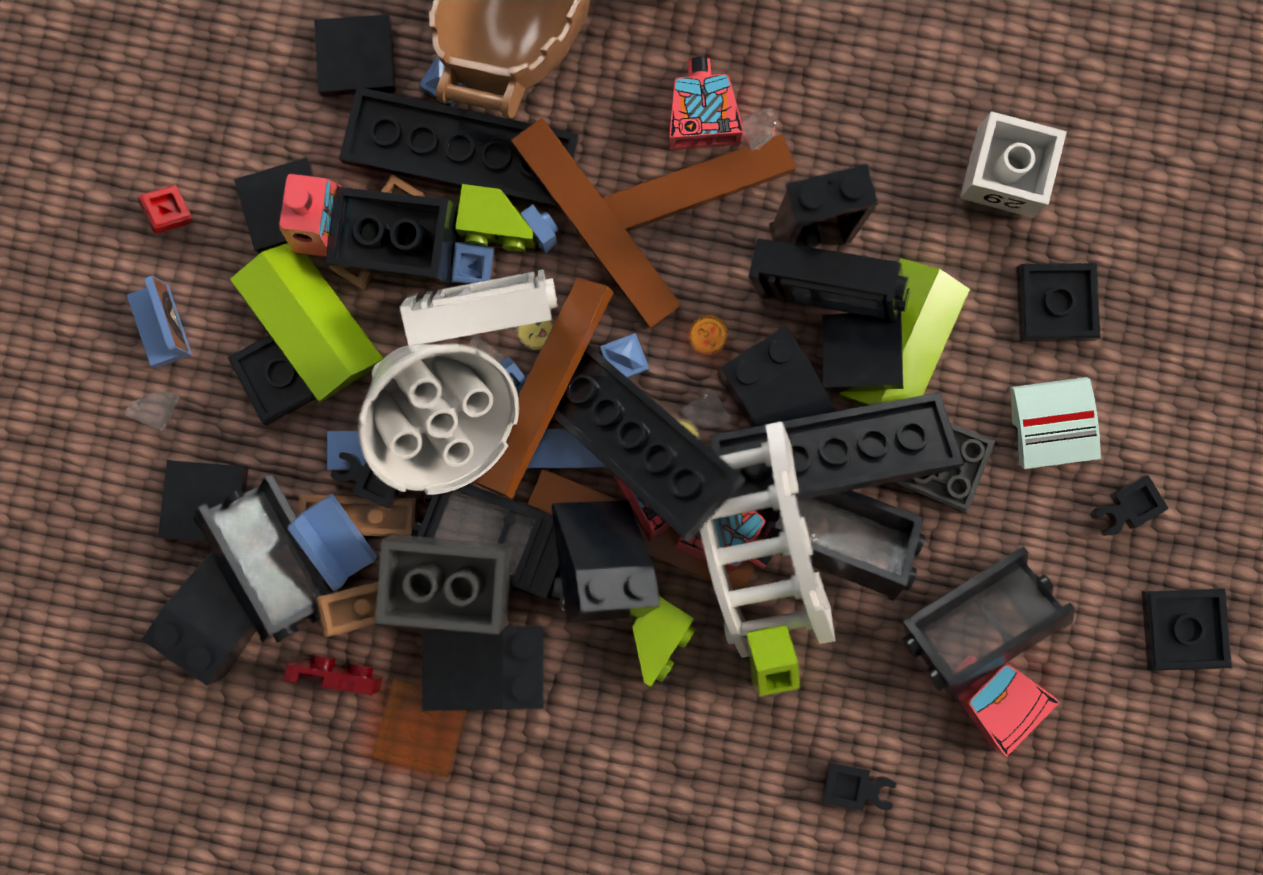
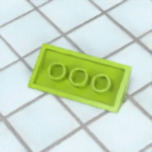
(306, 320)
(926, 326)

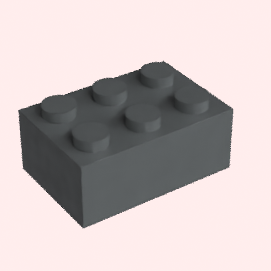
(444, 584)

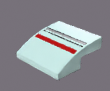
(1056, 422)

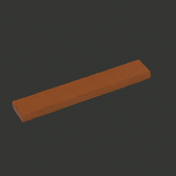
(700, 184)
(595, 222)
(548, 382)
(557, 489)

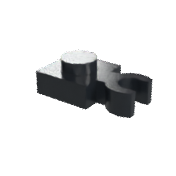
(368, 483)
(1133, 504)
(850, 786)

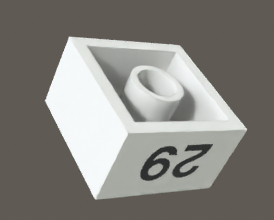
(1013, 164)

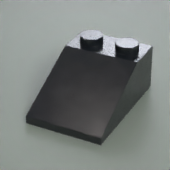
(393, 234)
(775, 382)
(603, 562)
(202, 625)
(483, 669)

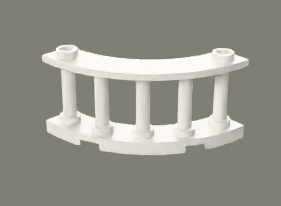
(792, 542)

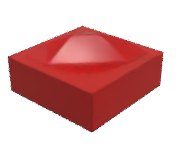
(165, 209)

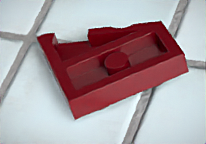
(322, 669)

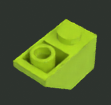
(490, 217)
(657, 638)
(772, 661)

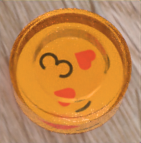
(708, 334)

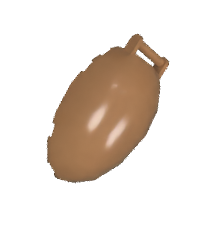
(501, 47)

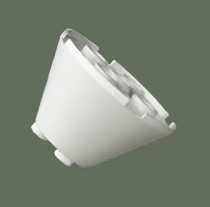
(436, 417)

